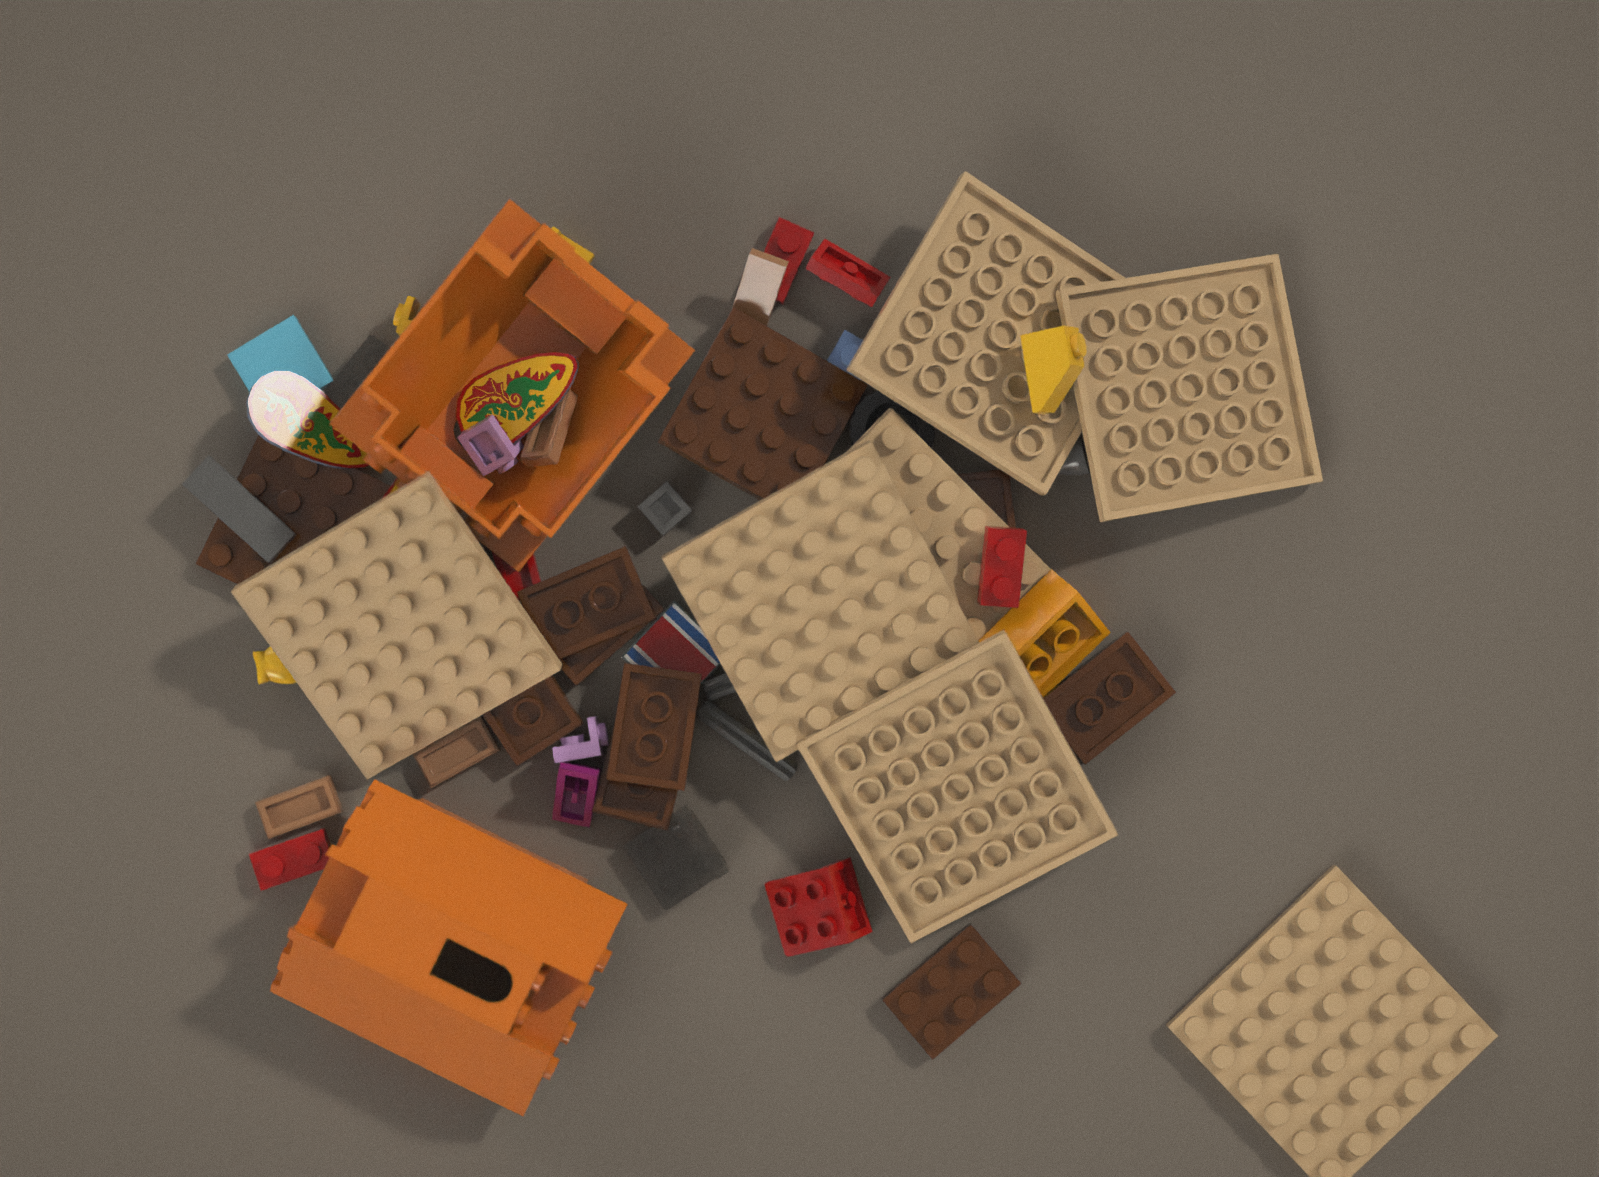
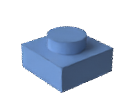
(845, 351)

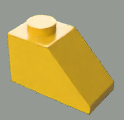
(1052, 365)

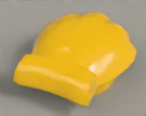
(271, 668)

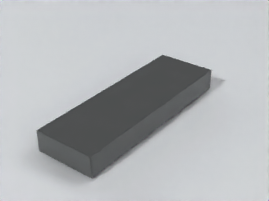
(239, 509)

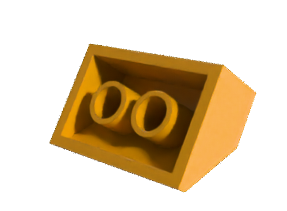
(1051, 630)

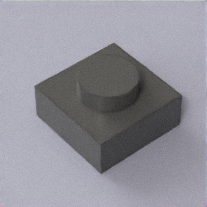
(665, 508)

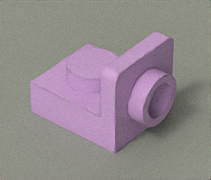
(490, 446)
(575, 747)

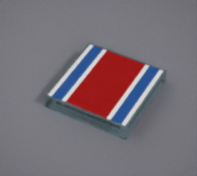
(675, 644)

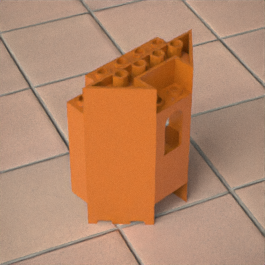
(503, 301)
(391, 900)

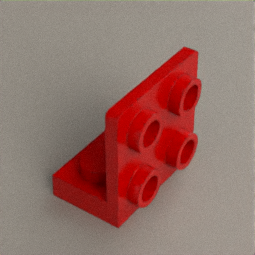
(818, 908)

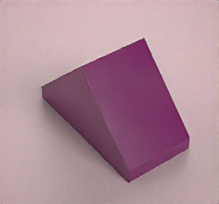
(576, 793)

